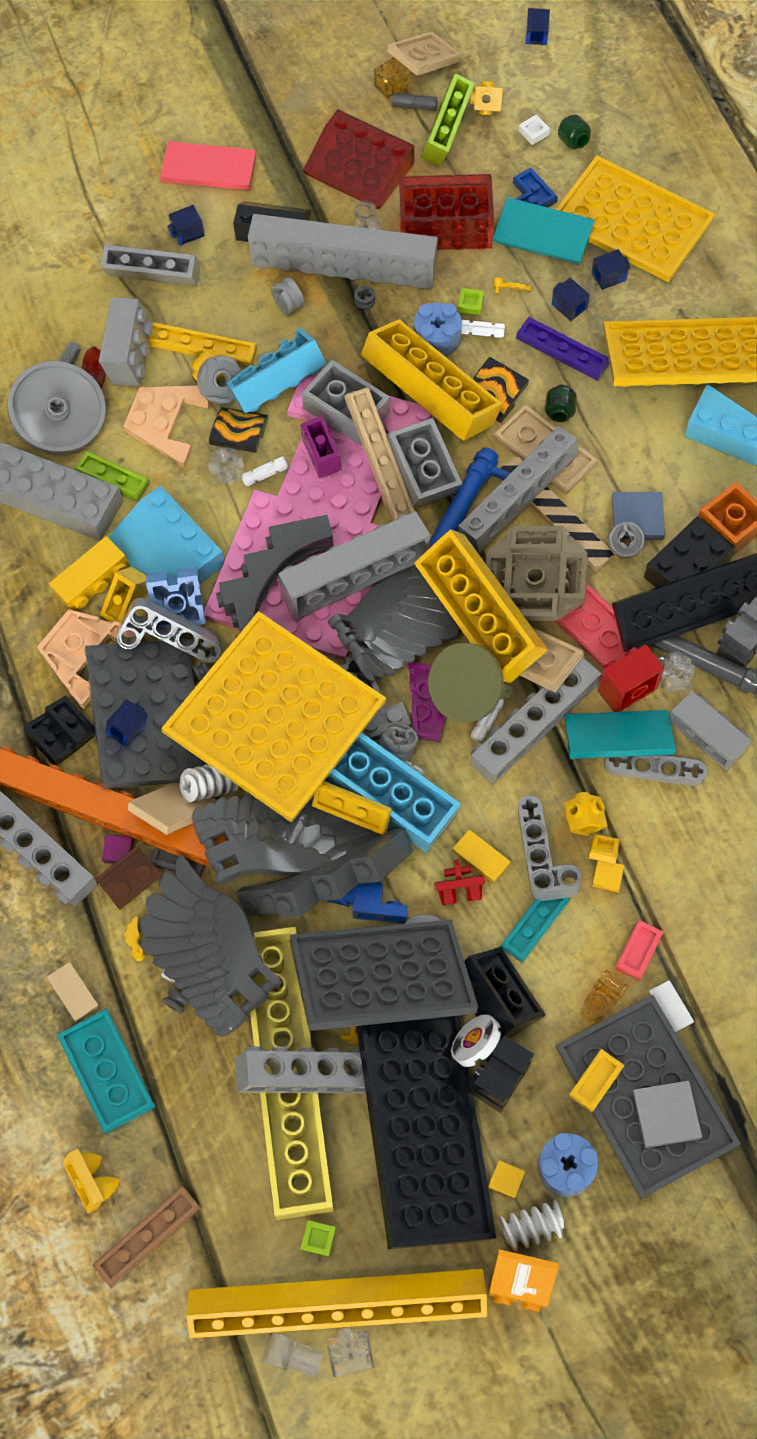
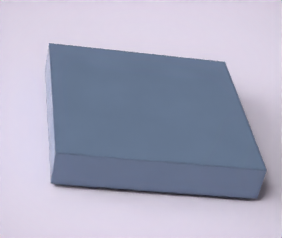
(641, 509)

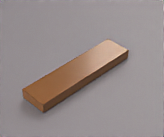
(146, 1237)

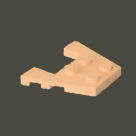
(156, 415)
(66, 644)

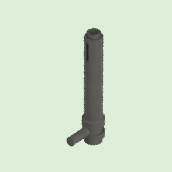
(713, 664)

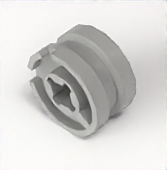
(287, 296)
(636, 539)
(398, 740)

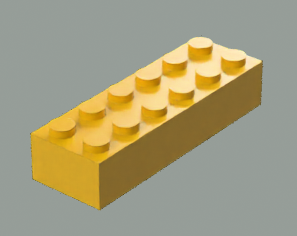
(431, 379)
(480, 604)

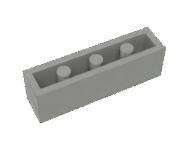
(150, 265)

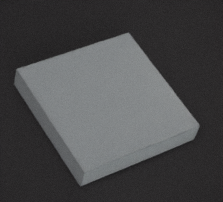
(667, 1114)

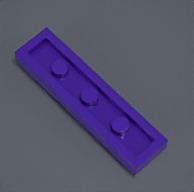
(563, 348)

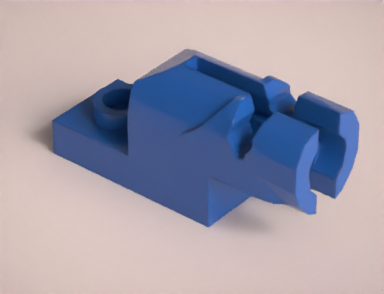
(368, 904)

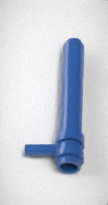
(477, 475)

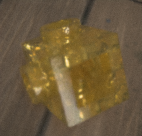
(391, 77)

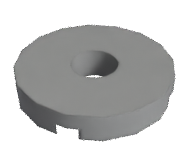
(207, 378)

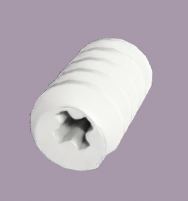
(204, 783)
(533, 1225)

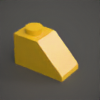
(124, 589)

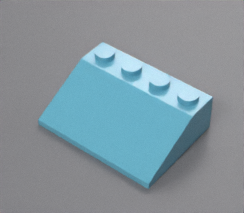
(165, 538)

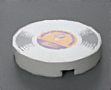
(475, 1040)

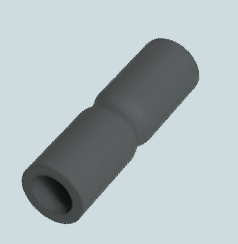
(412, 101)

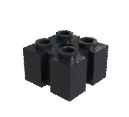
(502, 1074)

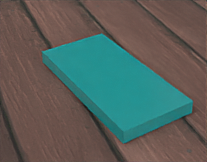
(543, 231)
(619, 734)
(106, 1071)

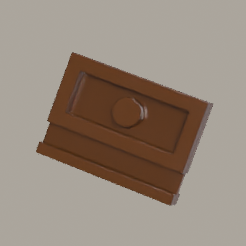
(128, 877)

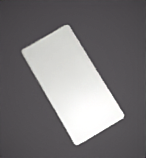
(672, 1006)

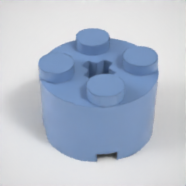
(439, 326)
(583, 1159)

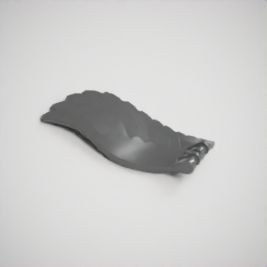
(394, 624)
(270, 843)
(206, 948)

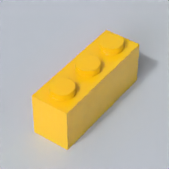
(89, 574)

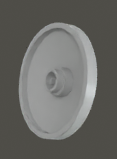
(56, 407)

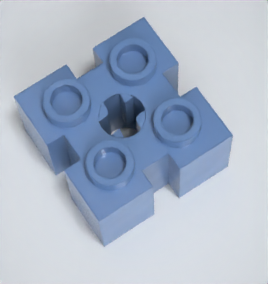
(184, 585)

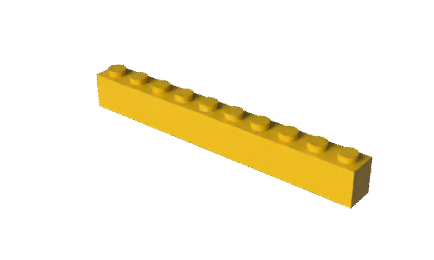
(336, 1303)

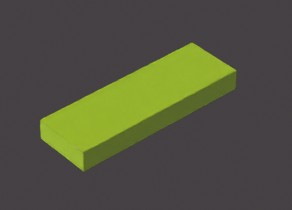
(129, 483)

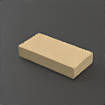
(73, 992)

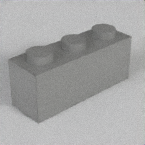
(710, 730)

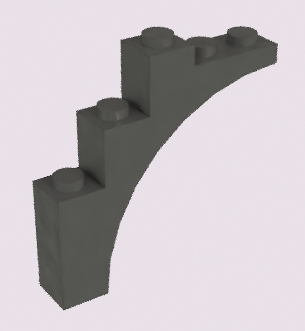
(286, 547)
(330, 881)

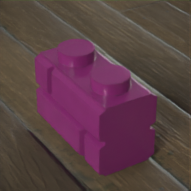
(321, 447)

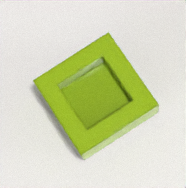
(470, 301)
(318, 1238)

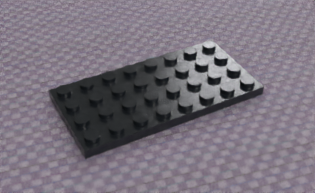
(424, 1134)

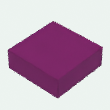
(115, 848)

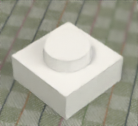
(534, 130)

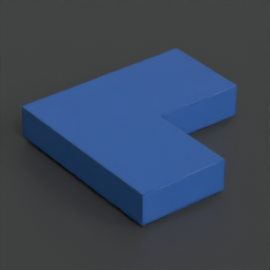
(534, 189)

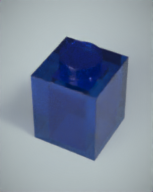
(537, 26)
(185, 225)
(610, 269)
(570, 299)
(126, 723)

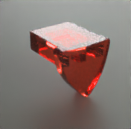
(92, 366)

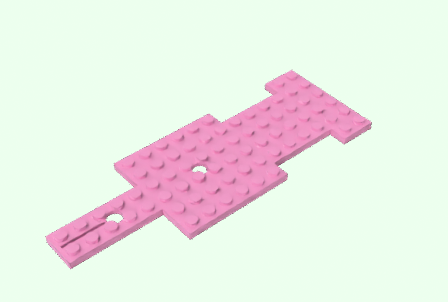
(346, 497)

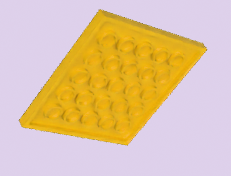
(274, 716)

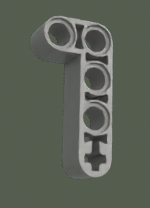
(171, 635)
(540, 848)

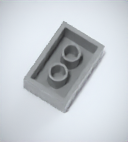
(125, 342)
(326, 398)
(424, 462)

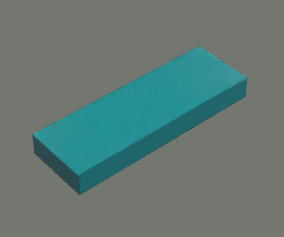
(533, 927)

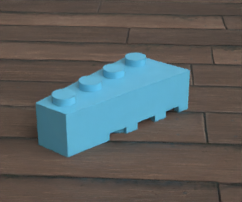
(277, 372)
(724, 426)

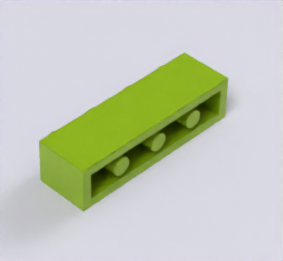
(447, 120)

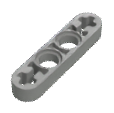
(655, 773)

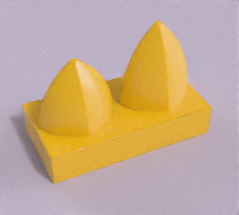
(90, 1190)

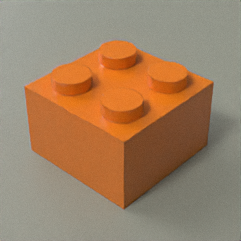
(732, 516)

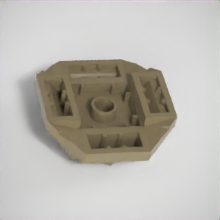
(542, 554)

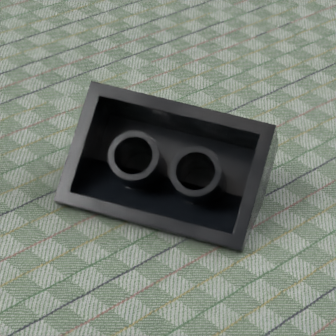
(246, 210)
(502, 992)

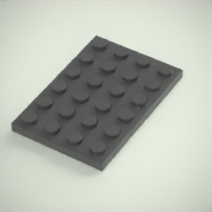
(159, 681)
(381, 974)
(652, 1057)

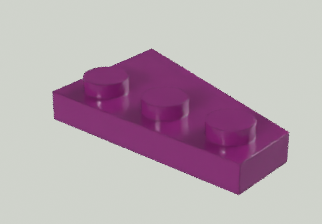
(427, 719)

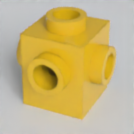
(495, 94)
(585, 814)

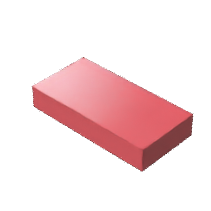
(639, 950)

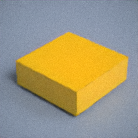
(604, 848)
(608, 876)
(506, 1179)

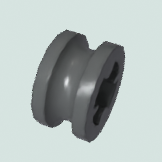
(368, 302)
(200, 671)
(175, 1001)

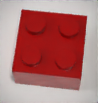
(630, 678)

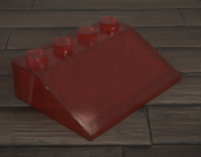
(359, 159)

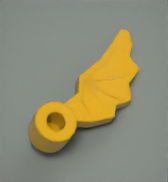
(498, 283)
(132, 937)
(352, 1037)

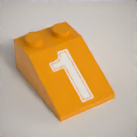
(522, 1280)

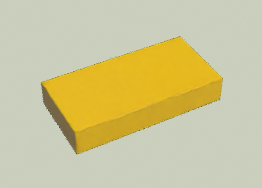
(481, 856)
(596, 1080)

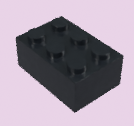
(689, 553)

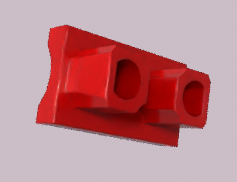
(447, 888)

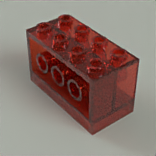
(450, 208)

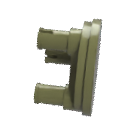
(466, 682)

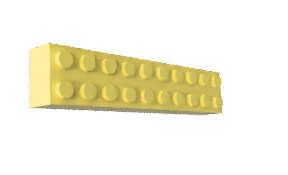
(290, 1119)

